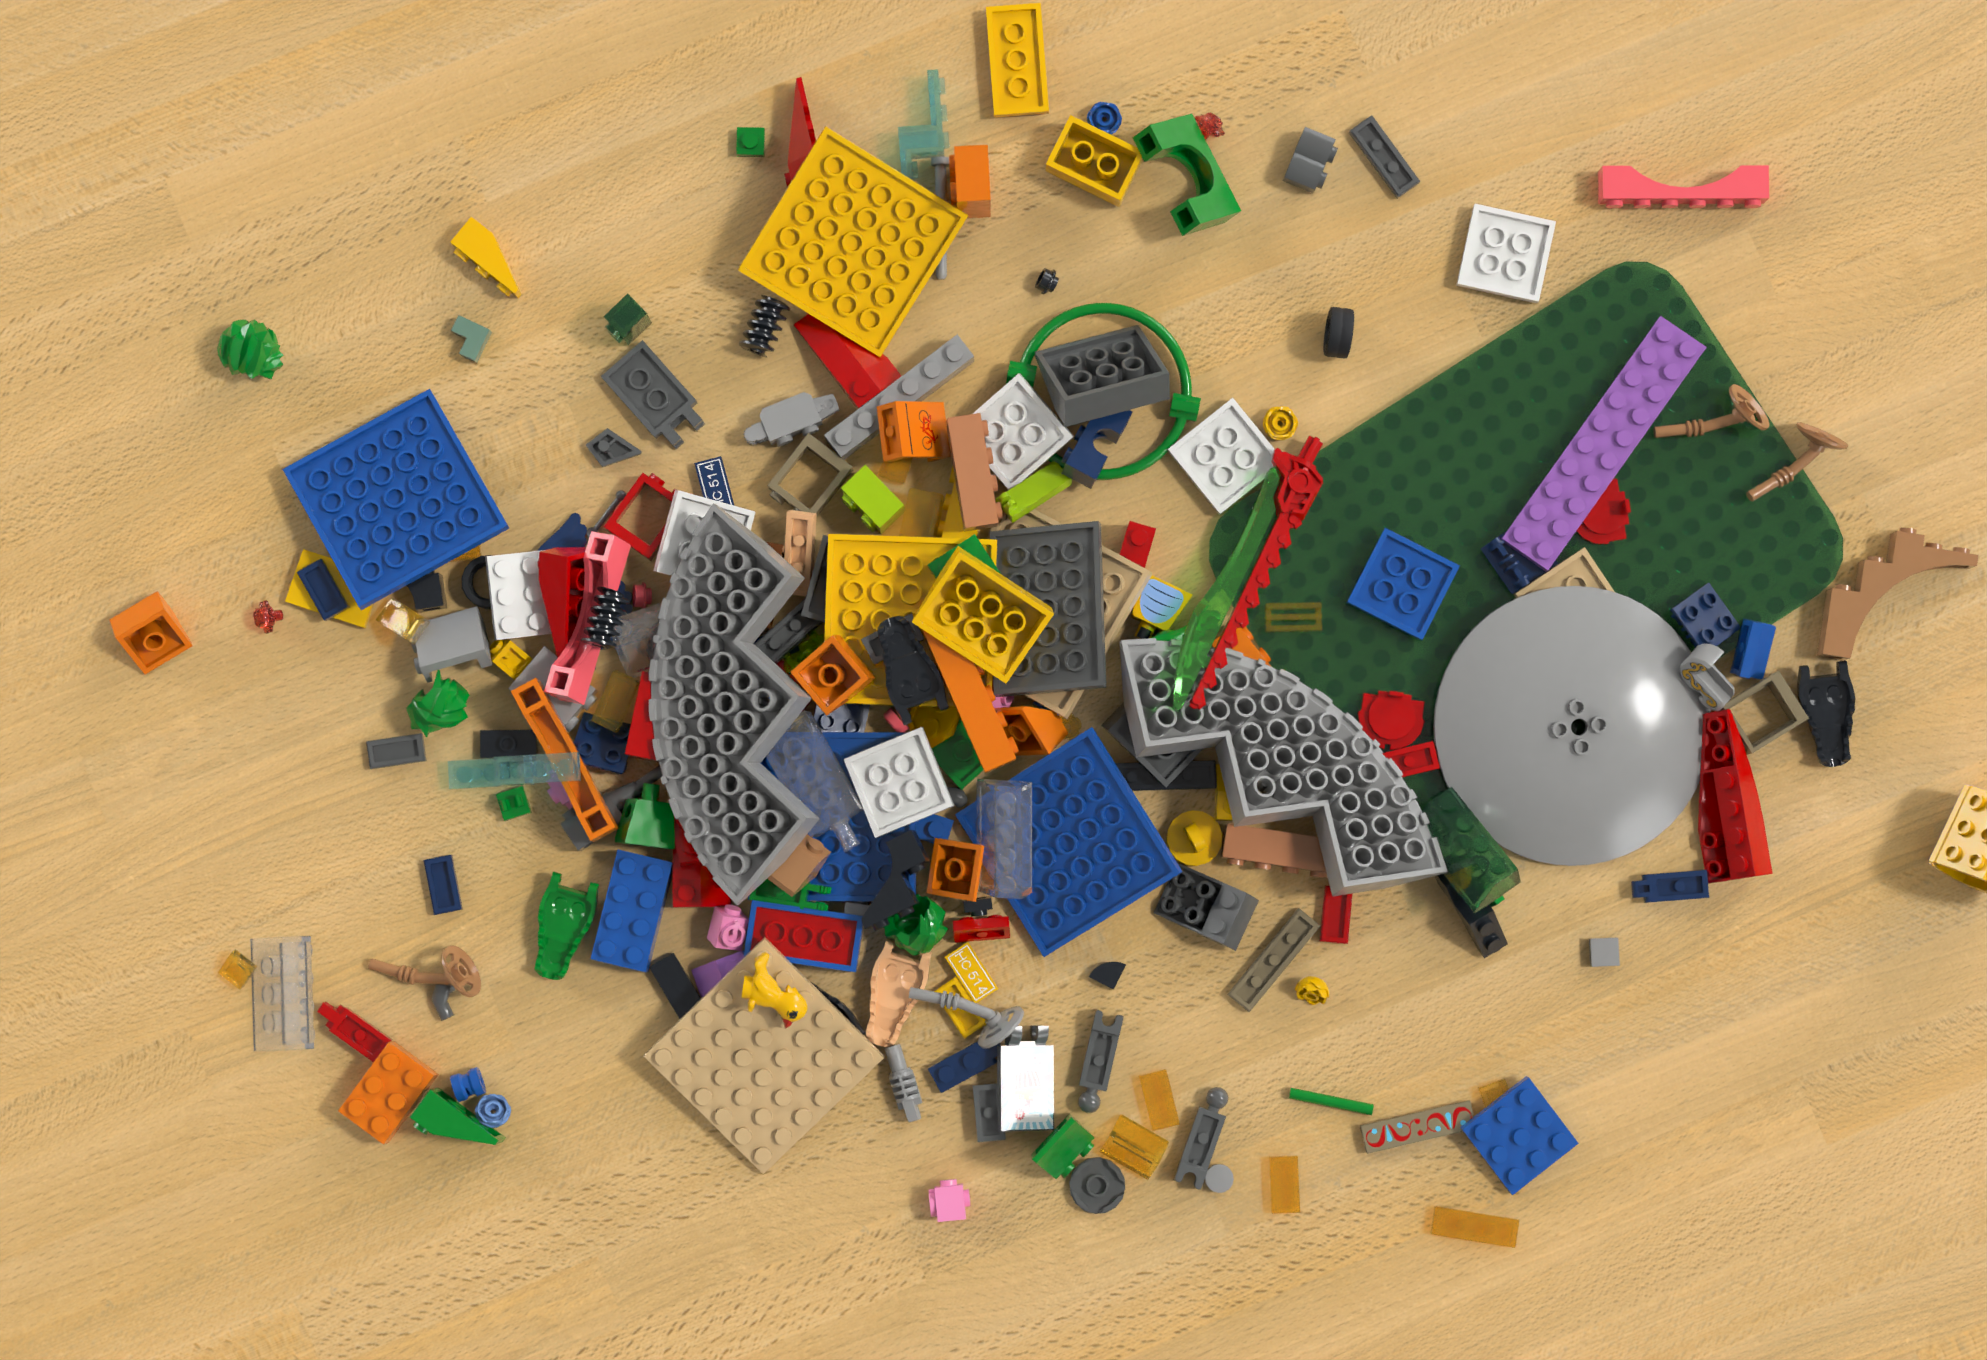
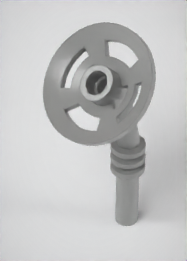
(996, 1022)

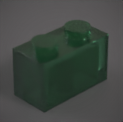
(626, 320)

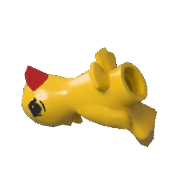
(765, 992)

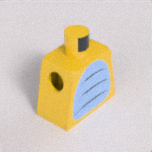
(1158, 607)

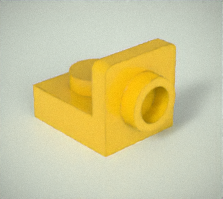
(509, 657)

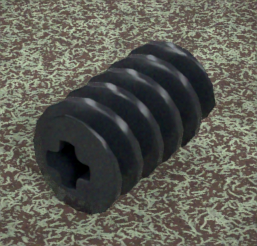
(764, 325)
(605, 618)

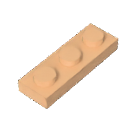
(801, 545)

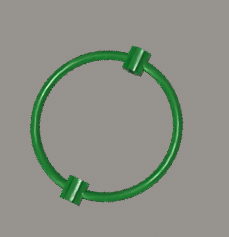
(1183, 405)

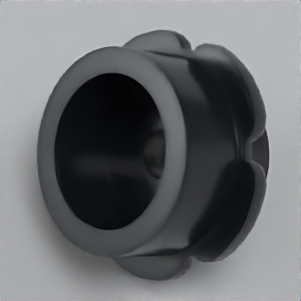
(1047, 281)

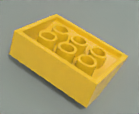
(982, 615)

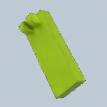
(1033, 491)

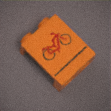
(913, 430)

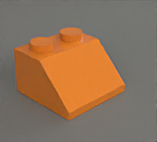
(150, 632)
(832, 674)
(1033, 729)
(955, 869)

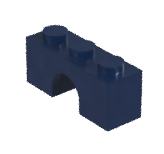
(1084, 461)

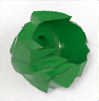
(249, 349)
(439, 707)
(919, 930)

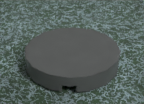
(1097, 1185)

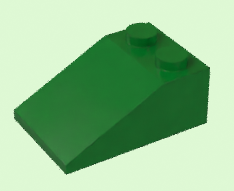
(447, 1117)
(1063, 1147)

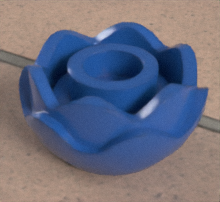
(1107, 110)

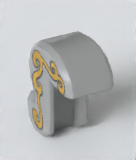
(1704, 677)

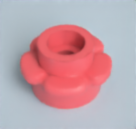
(641, 595)

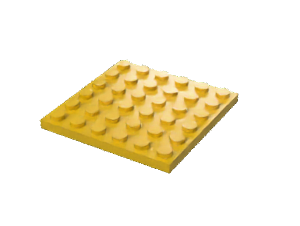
(852, 241)
(879, 580)

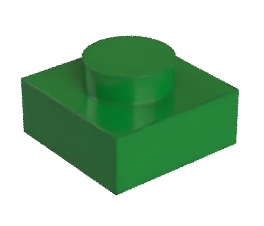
(750, 142)

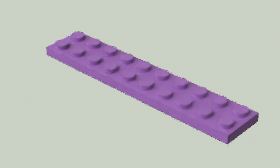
(1603, 443)

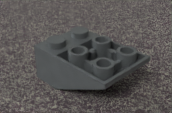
(1207, 907)

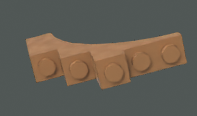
(1847, 609)

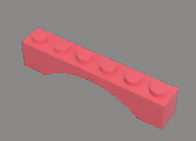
(1627, 186)
(574, 668)

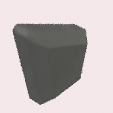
(611, 448)

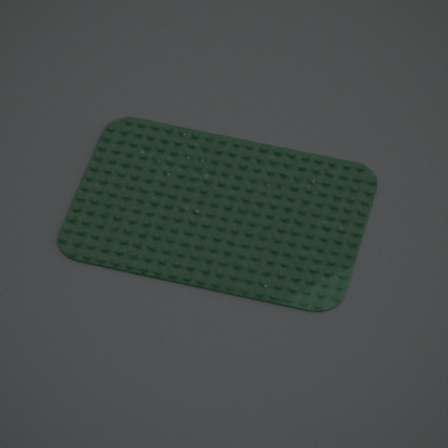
(1473, 449)

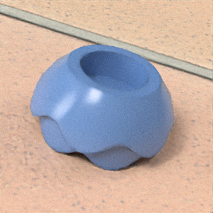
(496, 1103)

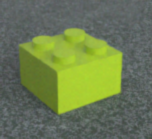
(872, 499)

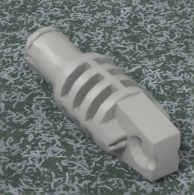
(903, 1083)

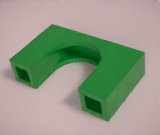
(1184, 141)

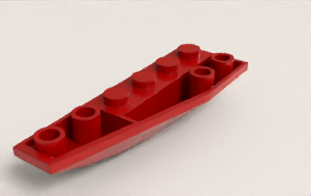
(1729, 805)

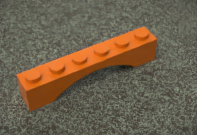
(555, 739)

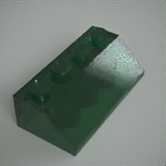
(1471, 855)

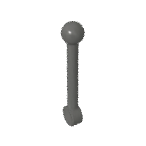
(619, 497)

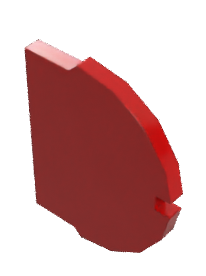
(1607, 517)
(1391, 718)

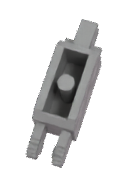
(790, 418)

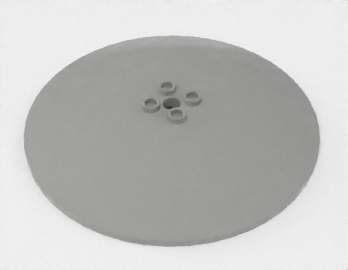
(1510, 714)

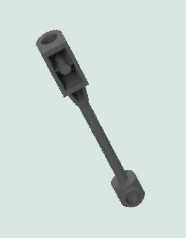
(615, 802)

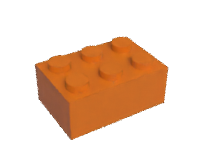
(970, 180)
(388, 1092)

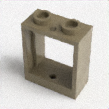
(825, 454)
(1786, 700)

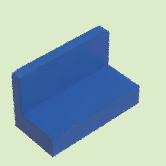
(1753, 649)

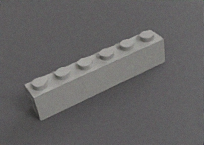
(912, 386)

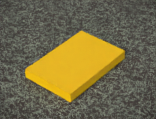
(300, 597)

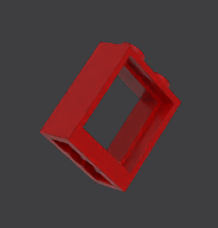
(616, 529)

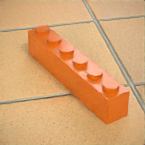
(974, 706)

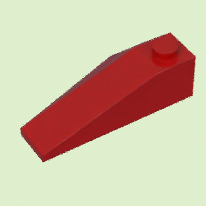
(802, 132)
(852, 366)
(562, 590)
(695, 886)

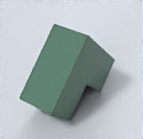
(475, 336)

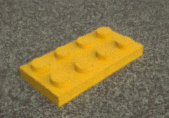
(1017, 60)

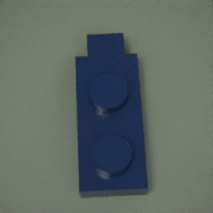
(1671, 886)
(962, 1065)

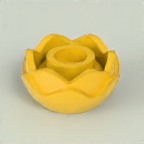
(1282, 414)
(1312, 990)

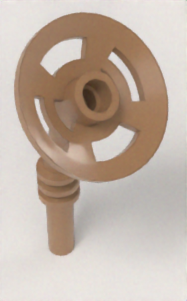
(1744, 411)
(1818, 442)
(454, 972)

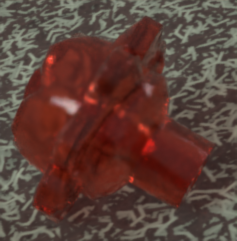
(1210, 125)
(266, 616)

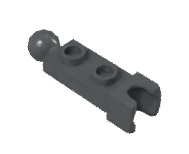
(1098, 1061)
(1203, 1138)

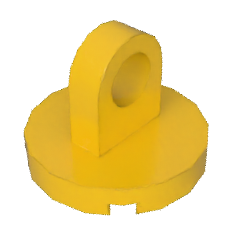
(1194, 838)

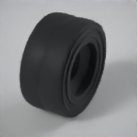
(1338, 332)

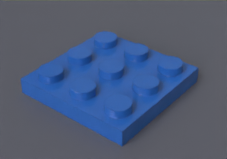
(1403, 584)
(1519, 1135)

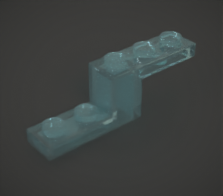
(925, 140)
(514, 770)

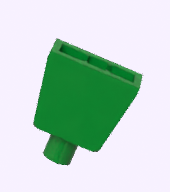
(647, 821)

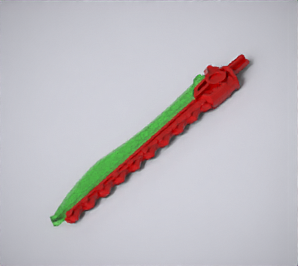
(1292, 501)

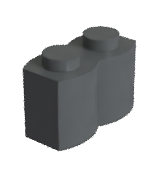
(1310, 159)

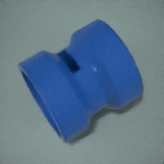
(468, 1084)

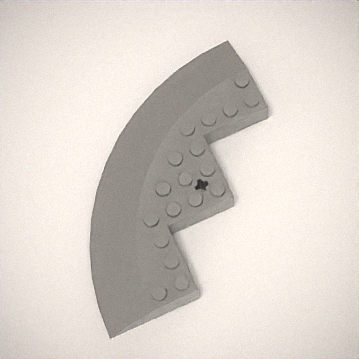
(715, 705)
(1284, 759)

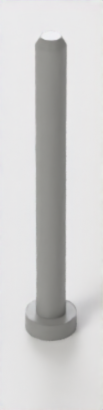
(940, 165)

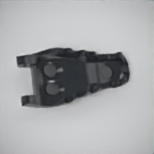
(909, 671)
(1830, 707)

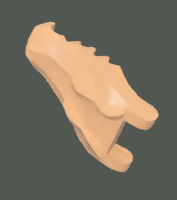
(890, 989)

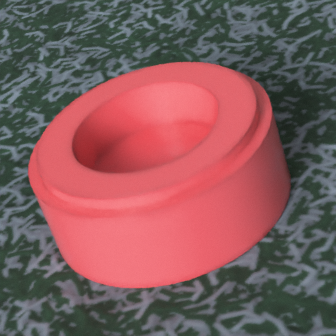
(895, 721)

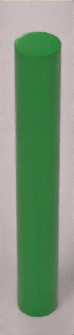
(1331, 1101)

